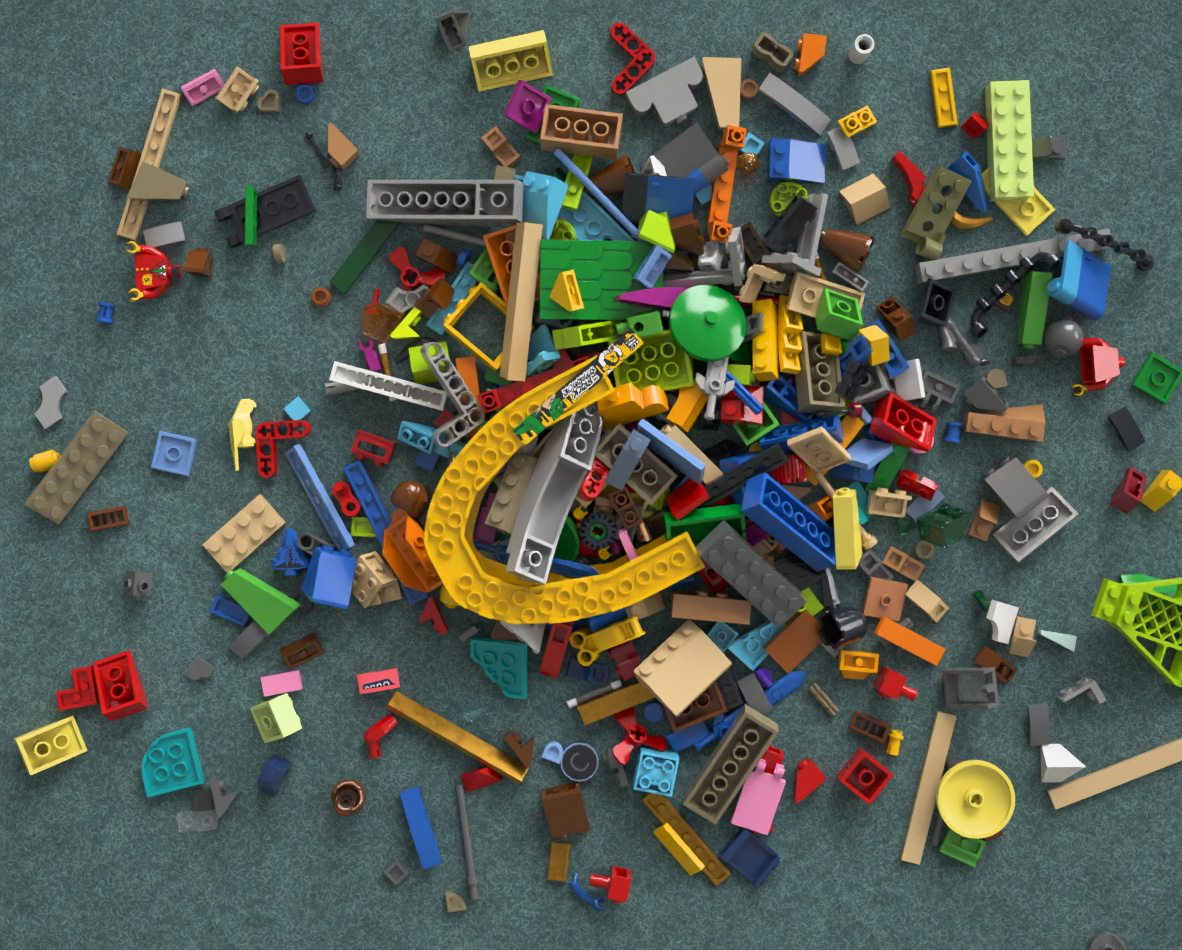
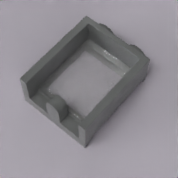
(970, 688)

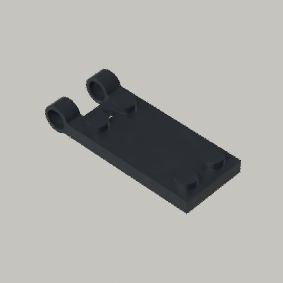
(275, 208)

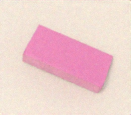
(202, 87)

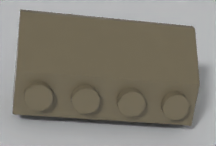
(817, 377)
(651, 473)
(510, 493)

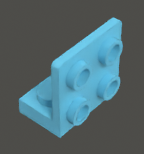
(541, 352)

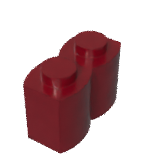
(626, 659)

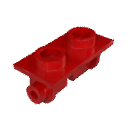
(909, 481)

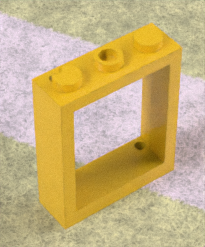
(462, 307)

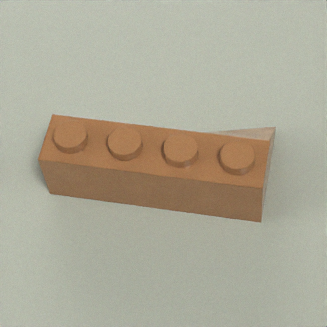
(1014, 423)

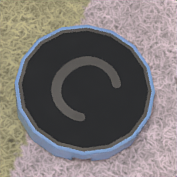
(579, 761)

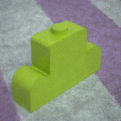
(585, 334)

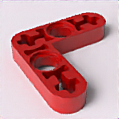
(637, 55)
(270, 440)
(602, 471)

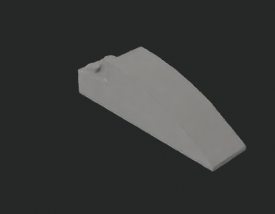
(446, 201)

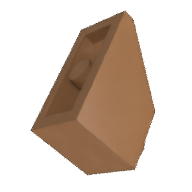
(340, 149)

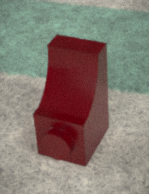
(1129, 491)

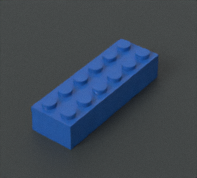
(789, 521)

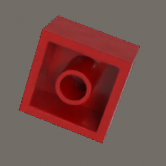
(864, 775)

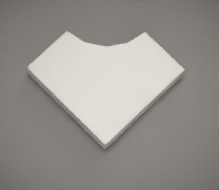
(1002, 620)

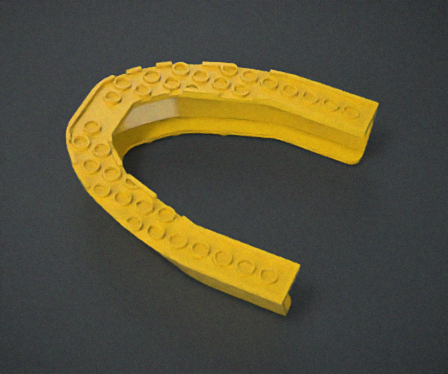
(484, 583)

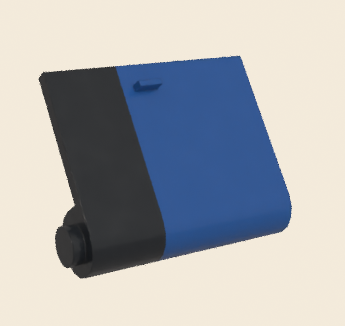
(656, 194)

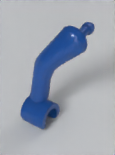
(584, 896)

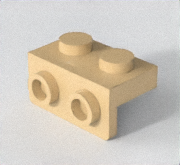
(237, 90)
(886, 503)

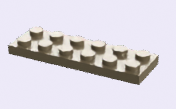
(76, 467)

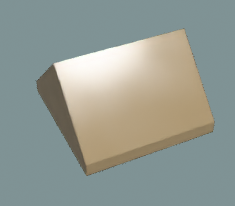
(865, 198)

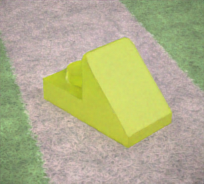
(403, 330)

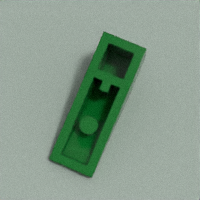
(888, 467)

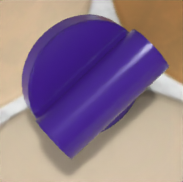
(764, 676)

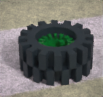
(599, 520)

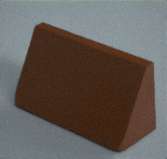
(124, 168)
(301, 650)

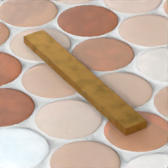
(457, 737)

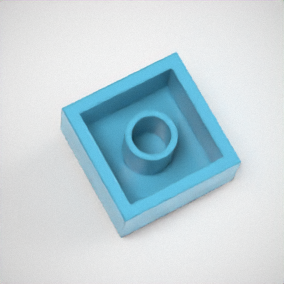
(721, 635)

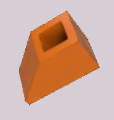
(811, 52)

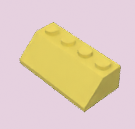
(511, 60)

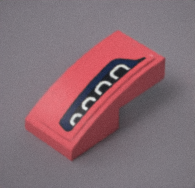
(378, 681)

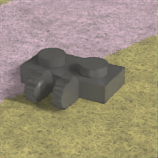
(939, 388)

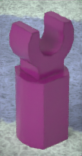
(371, 357)

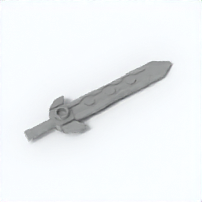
(714, 384)

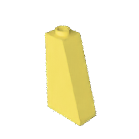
(846, 529)

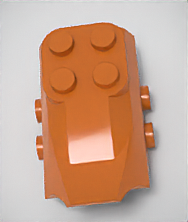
(407, 553)

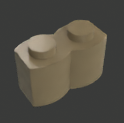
(775, 54)

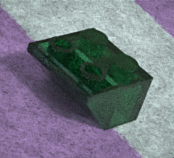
(943, 525)

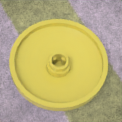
(975, 799)

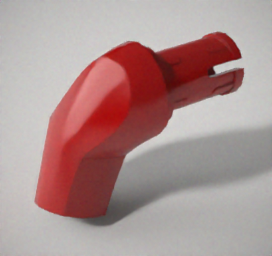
(377, 731)

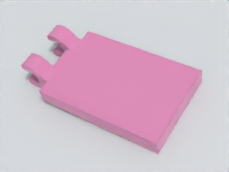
(759, 799)

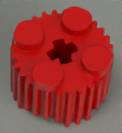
(790, 472)

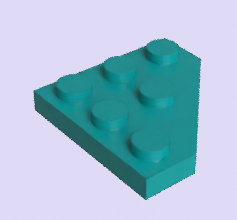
(503, 663)

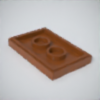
(794, 641)

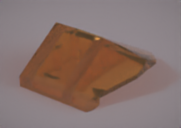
(380, 321)

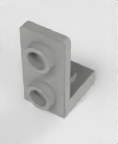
(1093, 691)

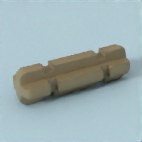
(823, 699)

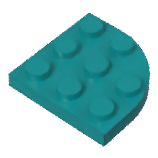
(172, 763)

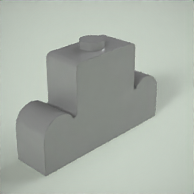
(668, 93)

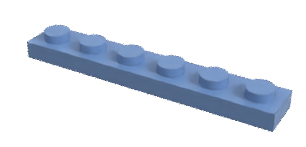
(319, 498)

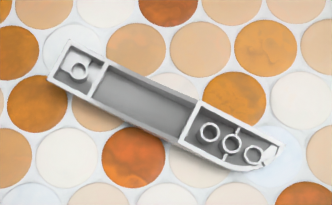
(551, 492)

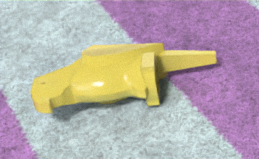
(241, 428)

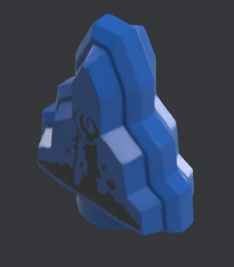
(289, 555)

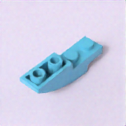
(421, 438)

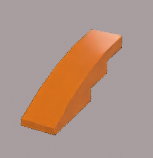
(468, 371)

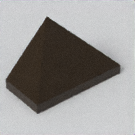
(680, 262)

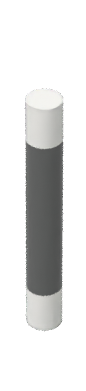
(595, 693)

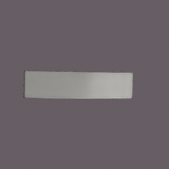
(794, 104)

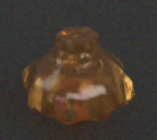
(747, 163)

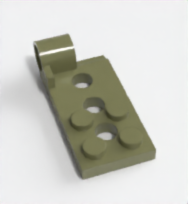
(930, 241)

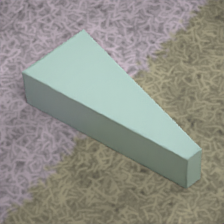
(1064, 640)

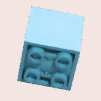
(655, 771)

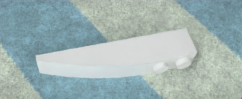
(388, 386)

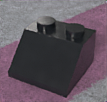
(936, 304)

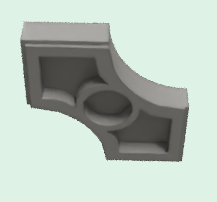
(403, 300)
(52, 394)

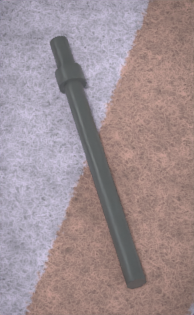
(472, 878)

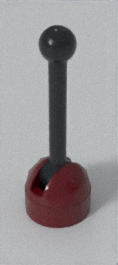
(853, 410)

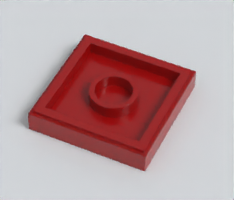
(686, 498)

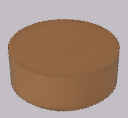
(748, 89)

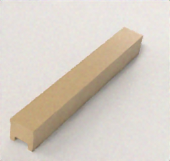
(521, 301)

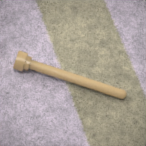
(868, 539)

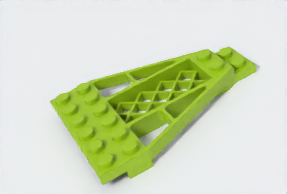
(1120, 605)

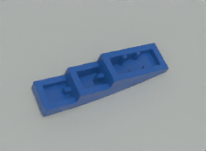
(420, 828)

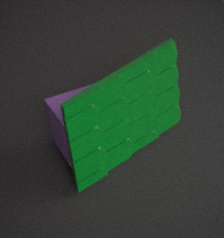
(601, 273)

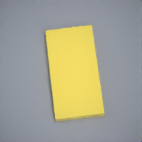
(1023, 213)

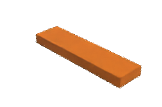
(909, 640)

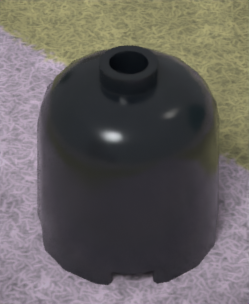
(841, 626)

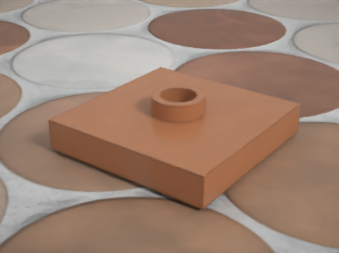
(884, 598)

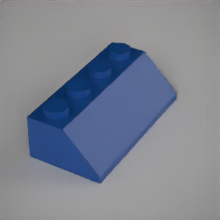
(784, 432)

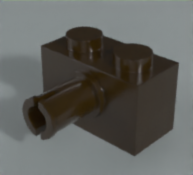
(752, 244)

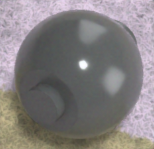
(1063, 337)

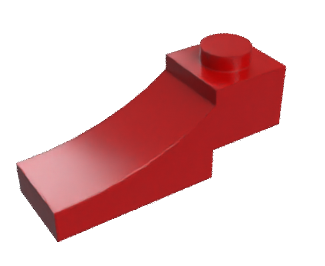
(912, 176)

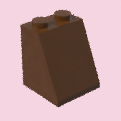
(565, 810)

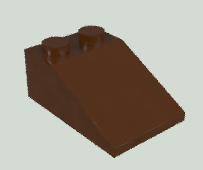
(702, 708)

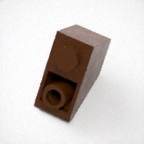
(686, 233)
(897, 319)

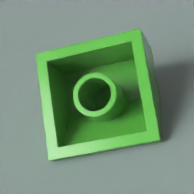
(838, 315)
(752, 433)

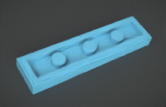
(461, 286)

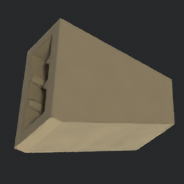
(157, 185)

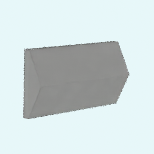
(1035, 526)

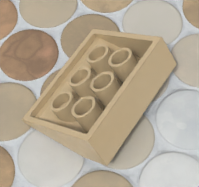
(682, 667)

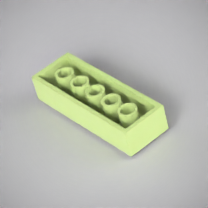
(1009, 140)

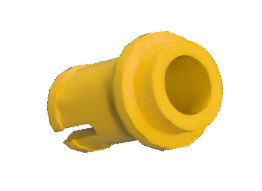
(894, 742)

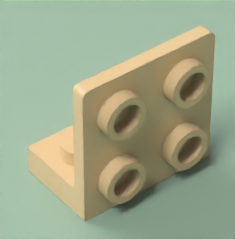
(756, 276)
(370, 577)

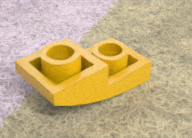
(857, 121)

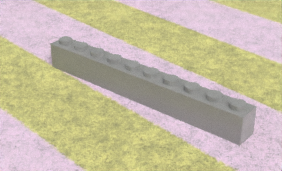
(1000, 258)

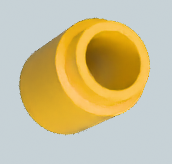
(43, 461)

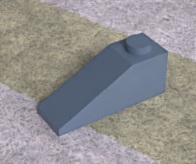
(627, 459)

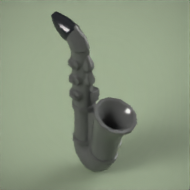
(951, 335)

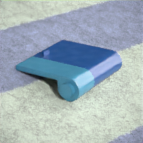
(1082, 282)

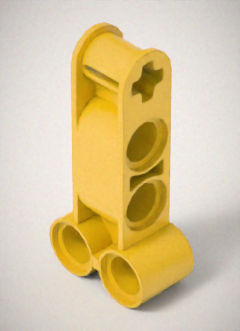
(604, 638)

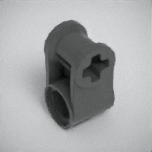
(316, 541)

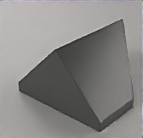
(454, 27)

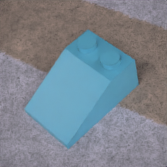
(542, 200)

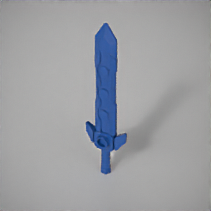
(559, 566)
(774, 693)

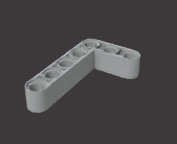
(454, 395)

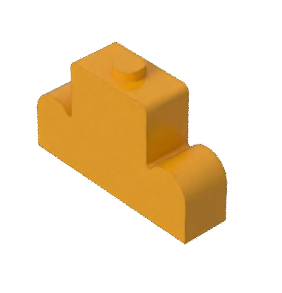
(630, 404)

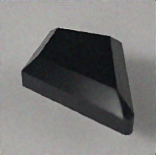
(722, 450)

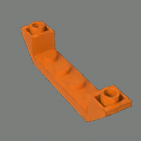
(719, 204)

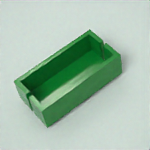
(703, 520)

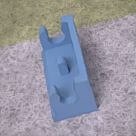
(652, 266)

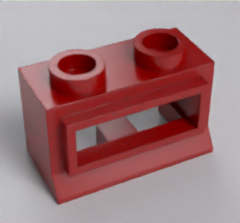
(376, 440)

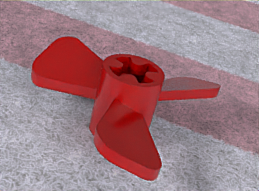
(401, 261)
(627, 720)

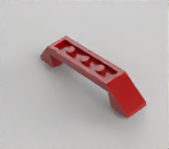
(505, 395)

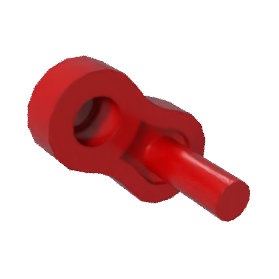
(343, 493)

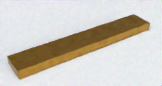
(668, 814)

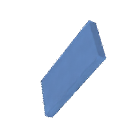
(672, 452)

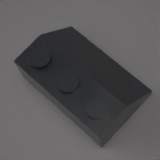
(790, 224)

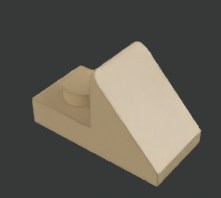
(388, 594)
(1022, 637)

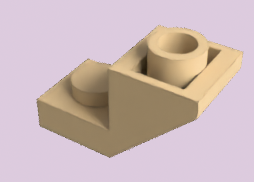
(927, 601)

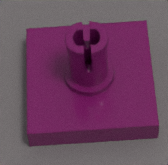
(527, 106)

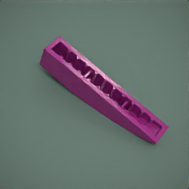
(653, 298)

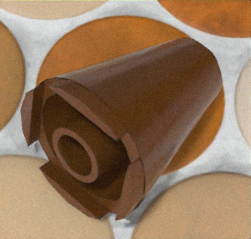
(612, 177)
(847, 247)

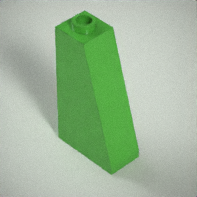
(1033, 308)
(259, 600)

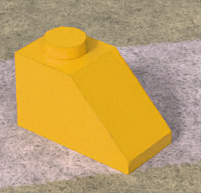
(1162, 490)

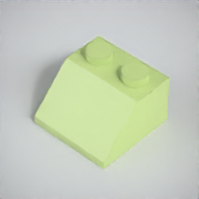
(276, 718)

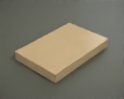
(819, 450)

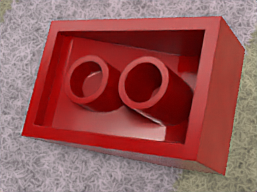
(301, 54)
(902, 423)
(119, 686)

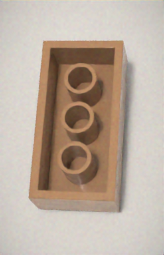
(581, 131)
(710, 607)

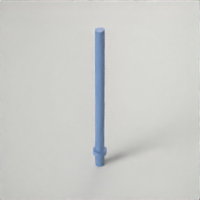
(598, 194)

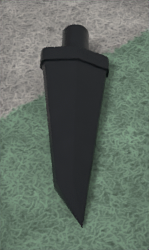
(829, 591)

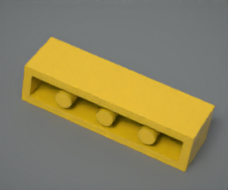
(766, 344)

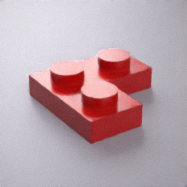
(84, 690)

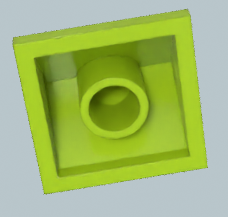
(420, 369)

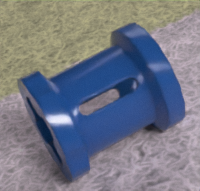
(108, 308)
(953, 432)

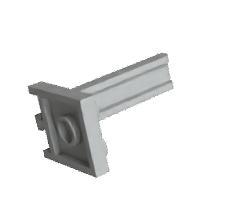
(804, 259)
(733, 274)

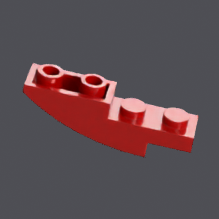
(556, 648)

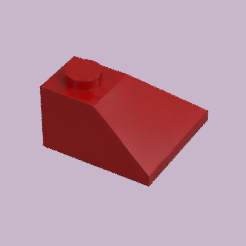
(737, 413)

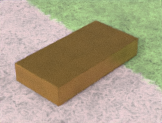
(559, 861)

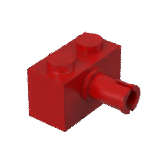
(891, 684)
(616, 884)

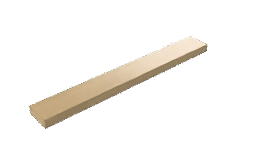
(151, 154)
(1116, 774)
(927, 787)

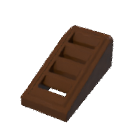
(91, 521)
(882, 738)

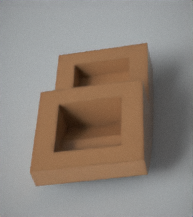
(501, 147)
(903, 564)

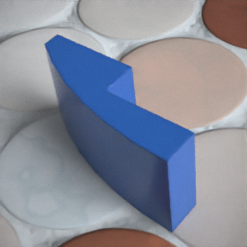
(688, 736)

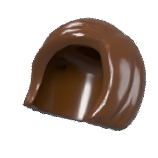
(410, 497)
(356, 794)

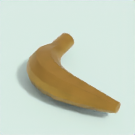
(966, 223)

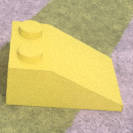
(50, 745)

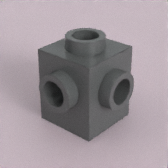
(138, 583)

